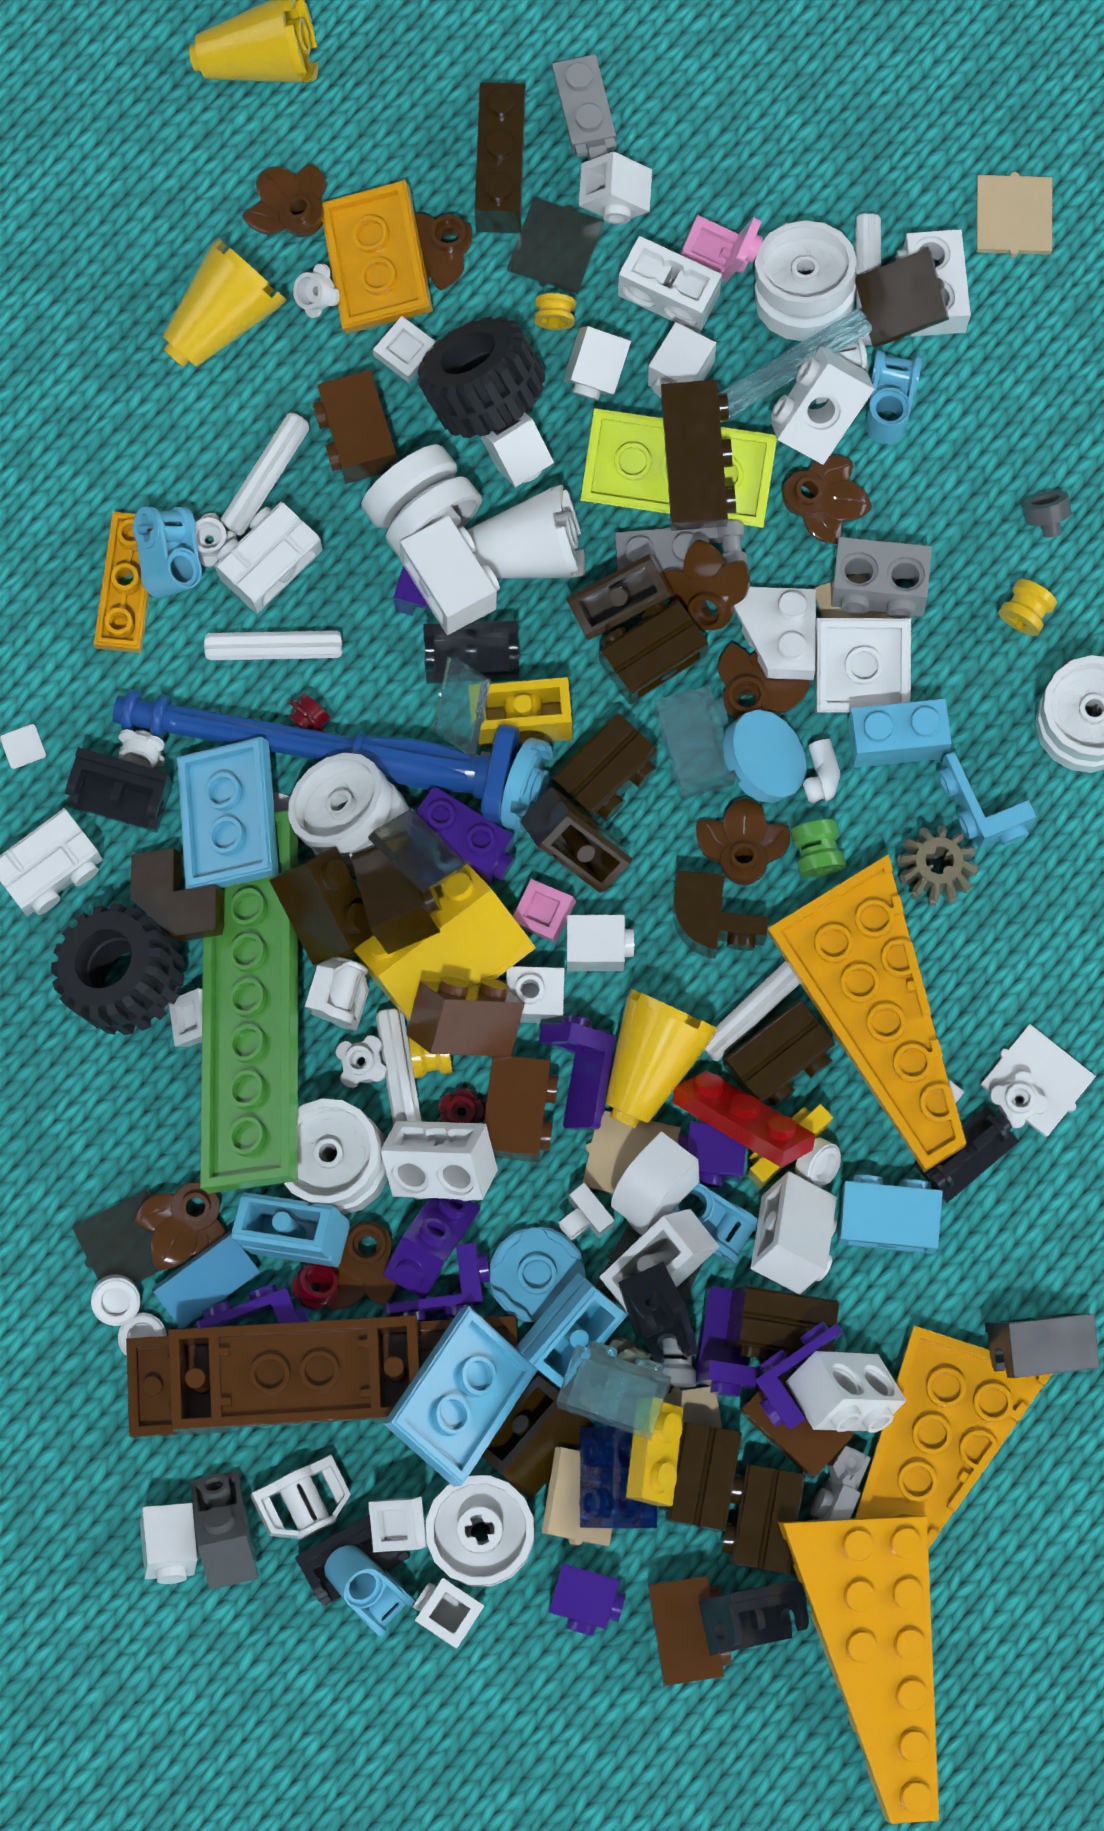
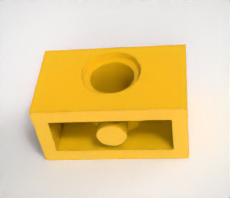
(535, 706)

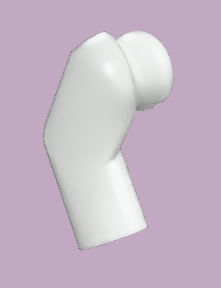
(826, 769)

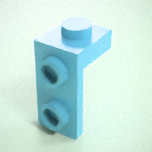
(1005, 826)

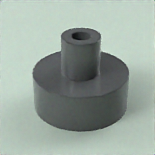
(1047, 510)

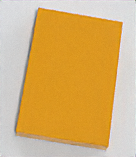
(376, 257)

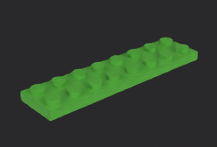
(251, 1036)

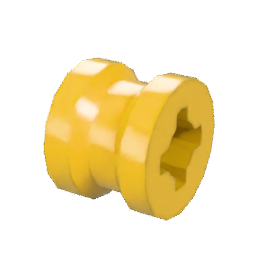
(1027, 607)
(425, 1062)

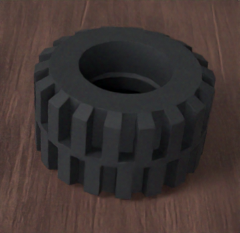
(481, 377)
(91, 951)

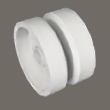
(804, 279)
(419, 494)
(1062, 720)
(342, 805)
(357, 1171)
(480, 1501)

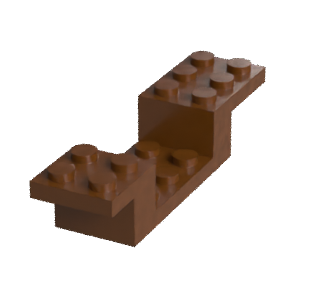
(278, 1373)

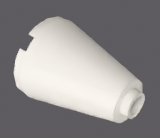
(532, 539)

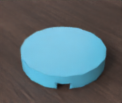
(765, 756)
(525, 782)
(533, 1271)

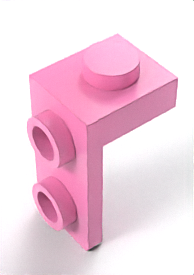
(720, 247)

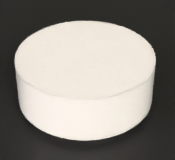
(820, 1164)
(115, 1300)
(140, 1326)

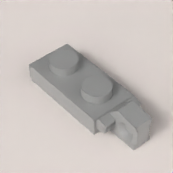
(584, 106)
(841, 1492)

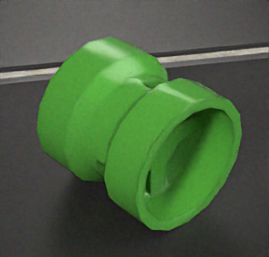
(818, 848)

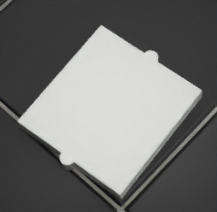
(1053, 1072)

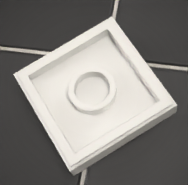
(861, 663)

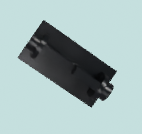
(986, 1139)

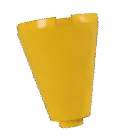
(259, 45)
(218, 306)
(652, 1056)

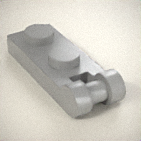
(671, 546)

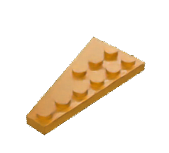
(869, 989)
(944, 1431)
(875, 1627)

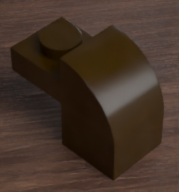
(700, 918)

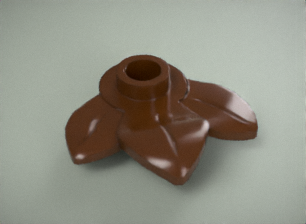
(284, 197)
(443, 260)
(833, 498)
(710, 579)
(745, 676)
(742, 835)
(175, 1230)
(363, 1273)

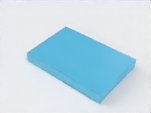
(228, 814)
(460, 1396)

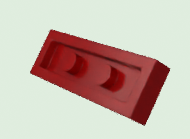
(744, 1118)

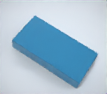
(205, 1280)

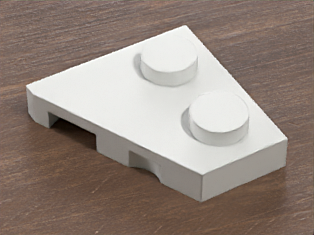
(781, 630)

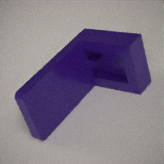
(469, 835)
(589, 1071)
(430, 1243)
(472, 1272)
(260, 1302)
(717, 1362)
(778, 1402)

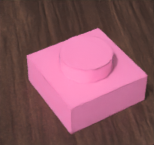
(543, 910)

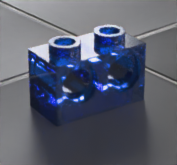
(604, 1482)

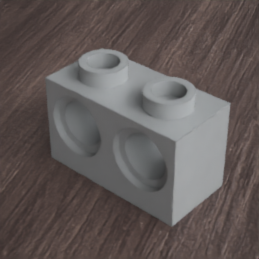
(881, 565)

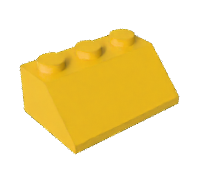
(474, 943)

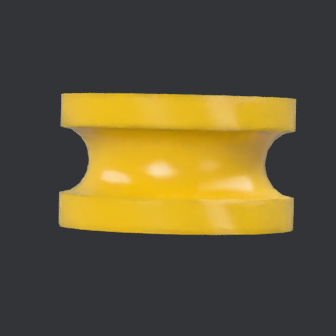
(554, 311)

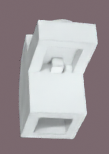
(655, 1183)

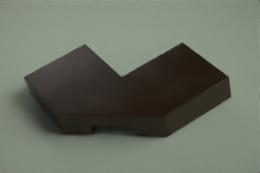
(158, 892)

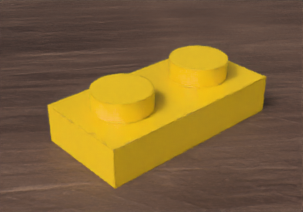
(816, 1122)
(654, 1462)

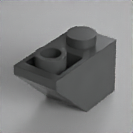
(223, 1530)

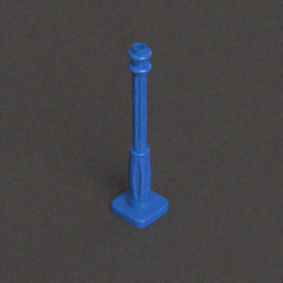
(400, 759)

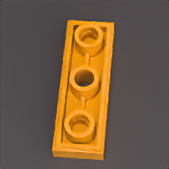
(122, 607)

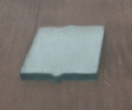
(461, 705)

